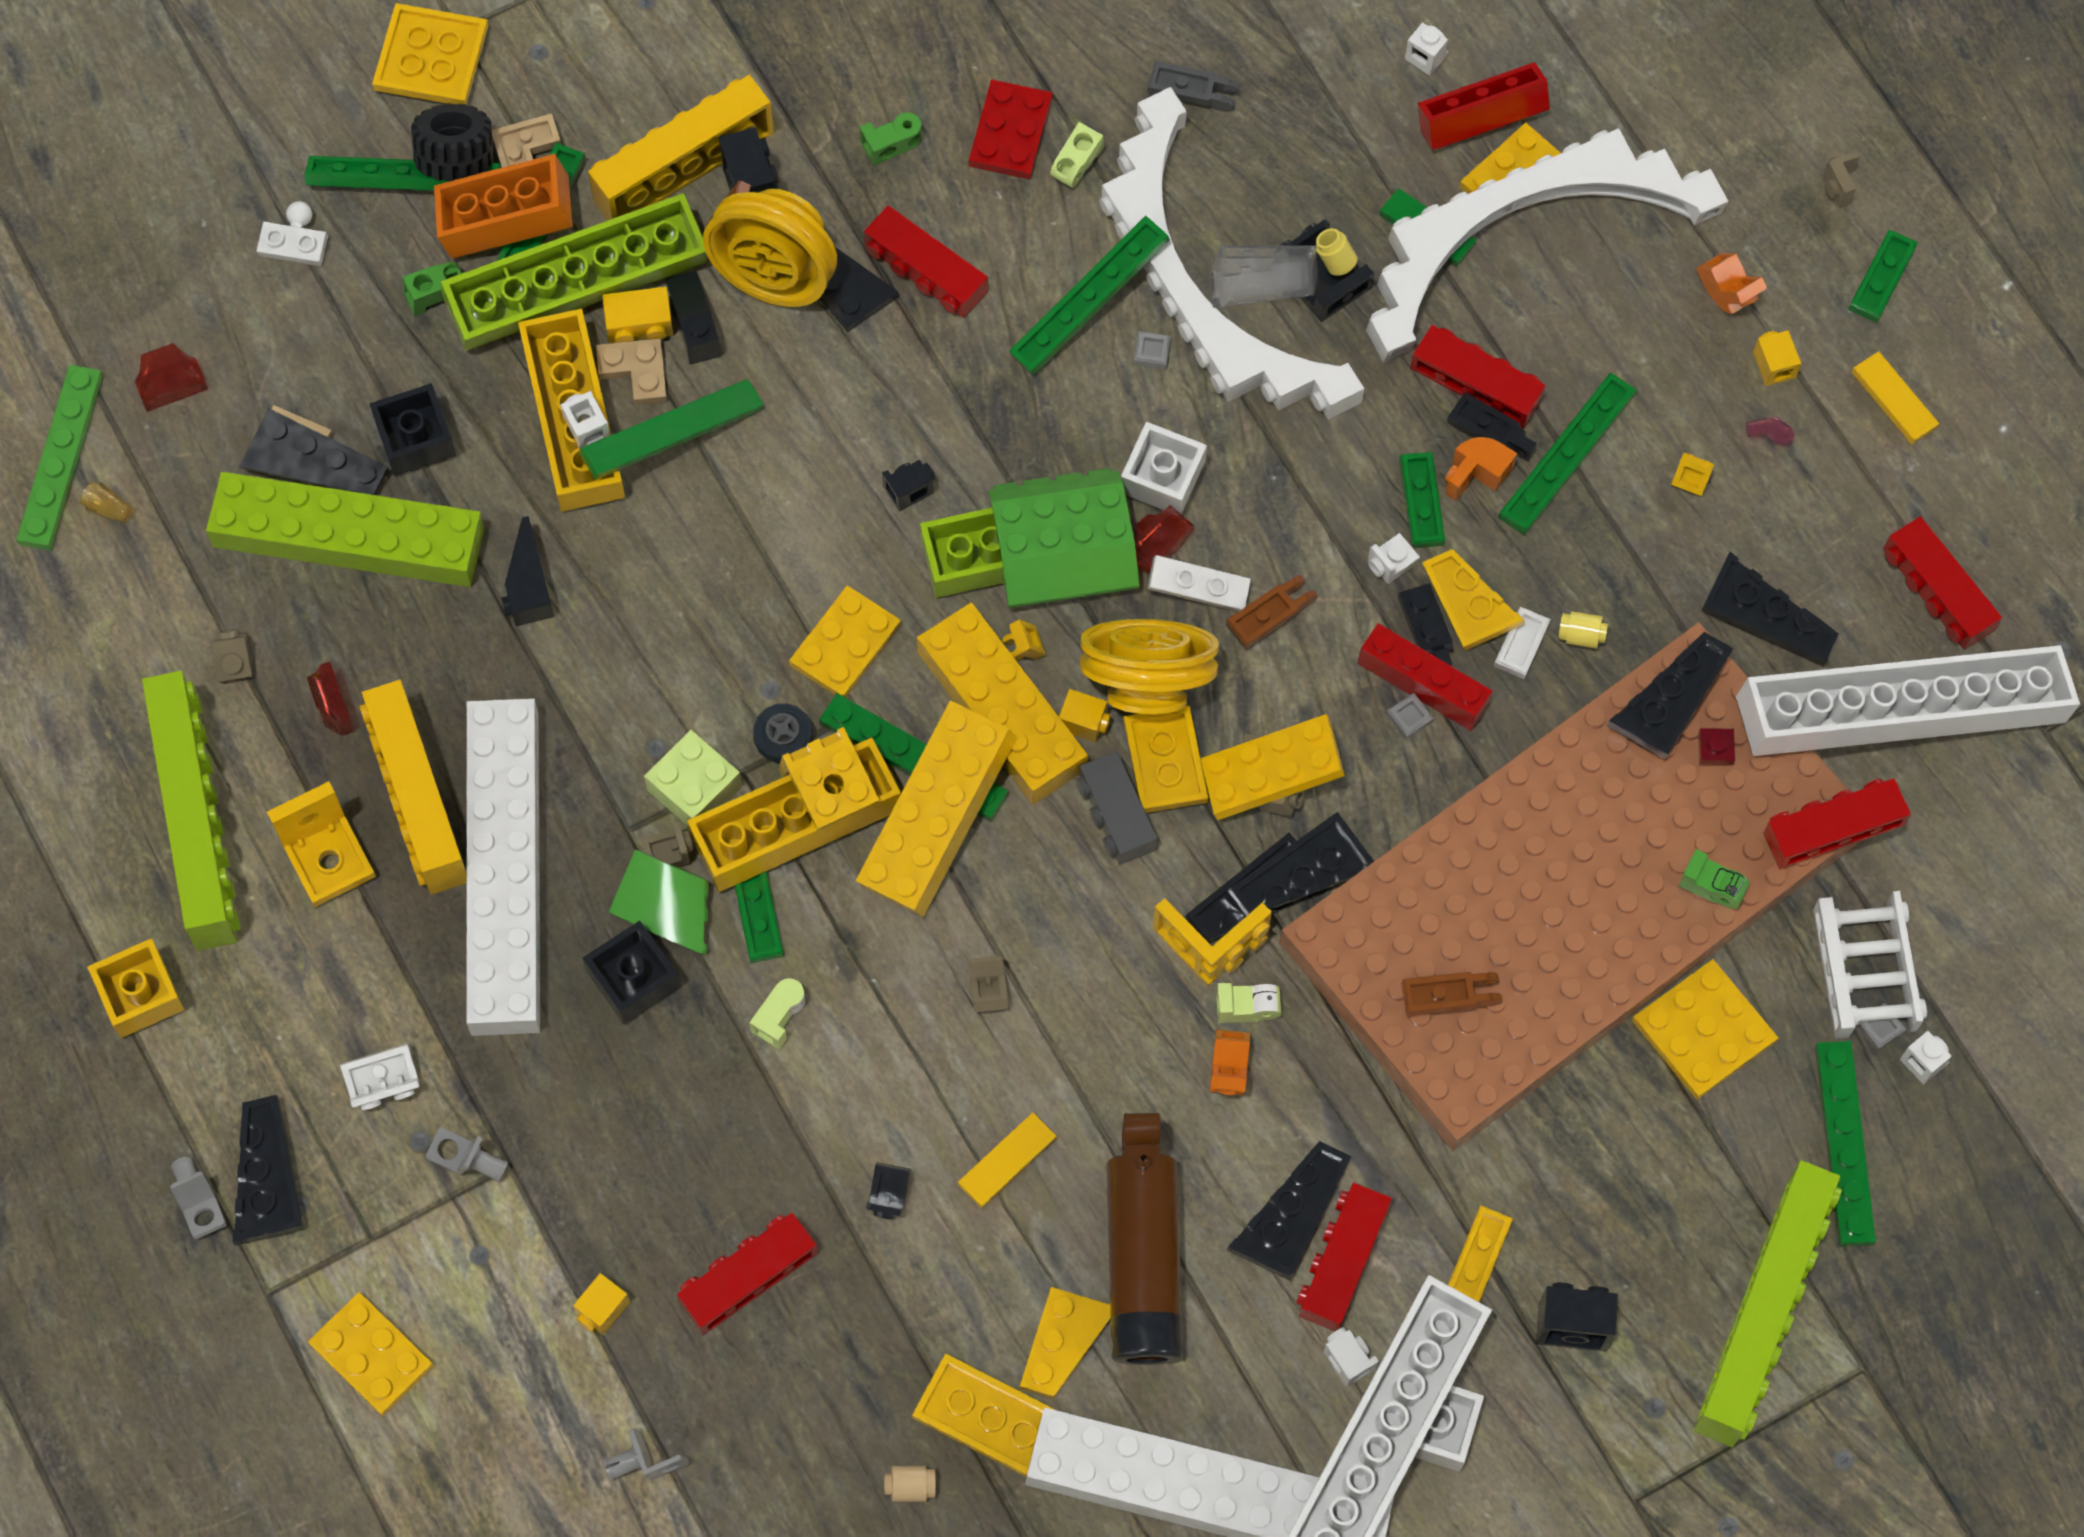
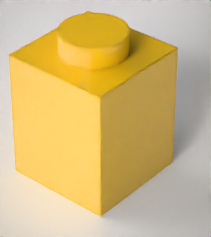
(1776, 357)
(1085, 715)
(600, 1305)

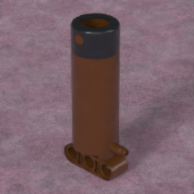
(1144, 1247)

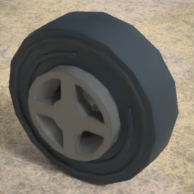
(778, 722)

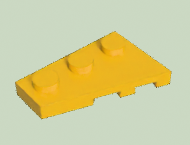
(1519, 150)
(1468, 601)
(1062, 1339)

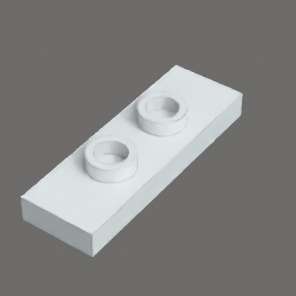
(1198, 583)

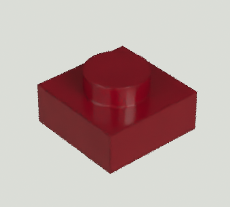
(1716, 746)

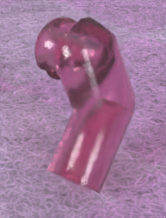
(1772, 428)

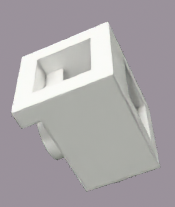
(1429, 42)
(580, 408)
(1930, 1053)
(1349, 1356)

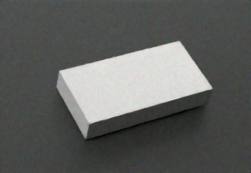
(1522, 644)

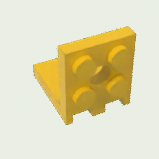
(823, 759)
(312, 829)
(1207, 960)

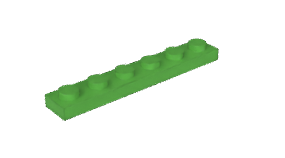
(59, 458)

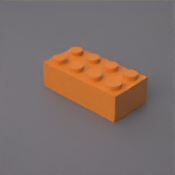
(503, 206)

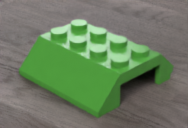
(1064, 537)

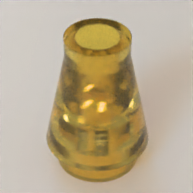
(104, 502)

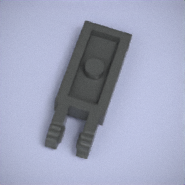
(1193, 85)

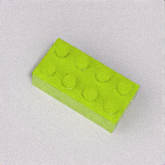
(962, 552)

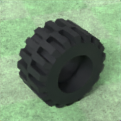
(452, 141)

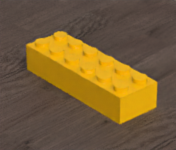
(679, 150)
(560, 367)
(989, 681)
(412, 788)
(936, 808)
(775, 827)

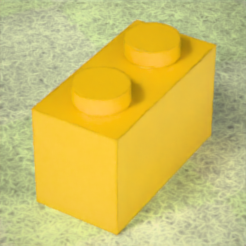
(637, 315)

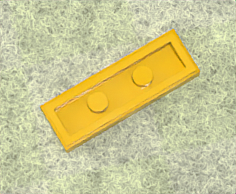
(1895, 398)
(1007, 1160)
(1480, 1252)

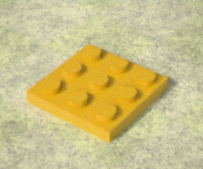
(430, 54)
(1705, 1029)

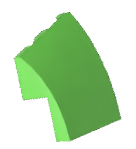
(664, 900)

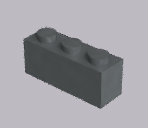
(1116, 808)

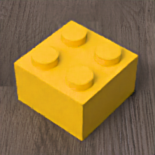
(136, 988)

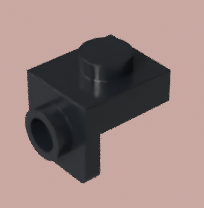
(888, 1190)

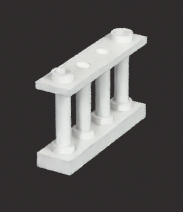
(1840, 983)

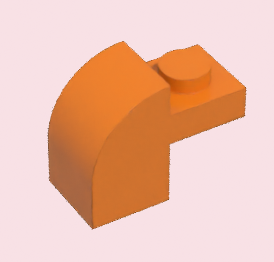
(1728, 282)
(1479, 459)
(1230, 1062)

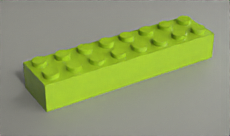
(574, 271)
(345, 529)
(191, 810)
(1766, 1305)

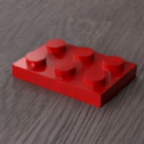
(1010, 129)

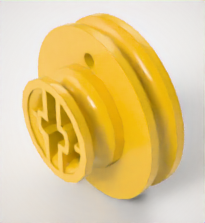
(771, 247)
(1148, 662)

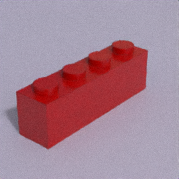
(1483, 106)
(925, 262)
(1469, 369)
(1941, 583)
(1425, 676)
(1836, 823)
(1345, 1256)
(746, 1273)

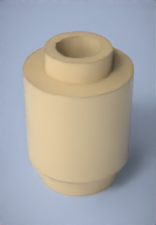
(910, 1483)

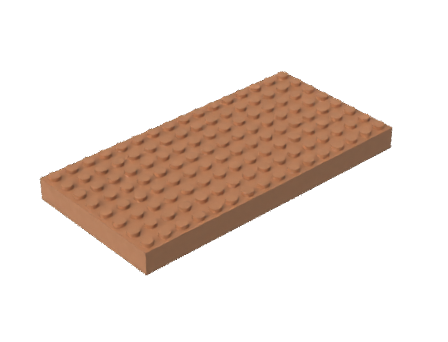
(1564, 889)

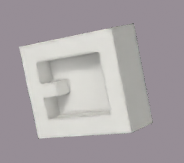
(1392, 558)

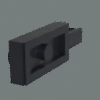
(1485, 421)
(1426, 621)

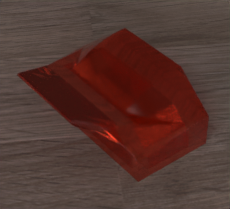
(168, 377)
(1160, 535)
(330, 700)

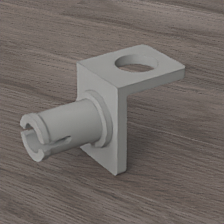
(467, 1156)
(194, 1197)
(639, 1457)

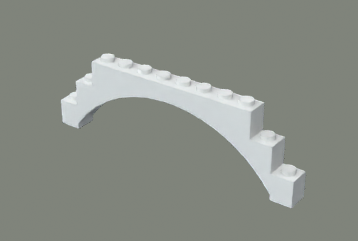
(1594, 168)
(1229, 353)

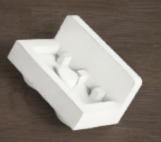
(380, 1076)

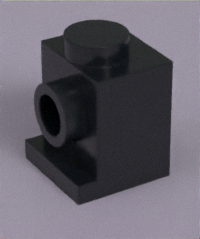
(909, 484)

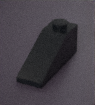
(693, 317)
(525, 582)

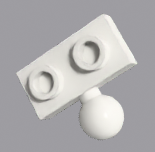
(293, 241)

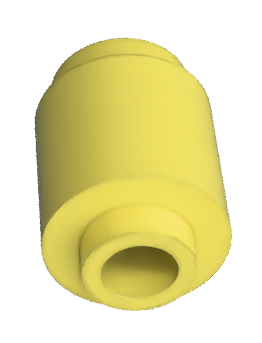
(1335, 252)
(1582, 629)

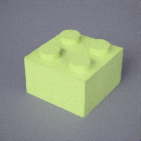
(692, 778)

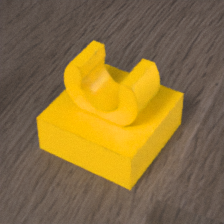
(1692, 474)
(1026, 639)

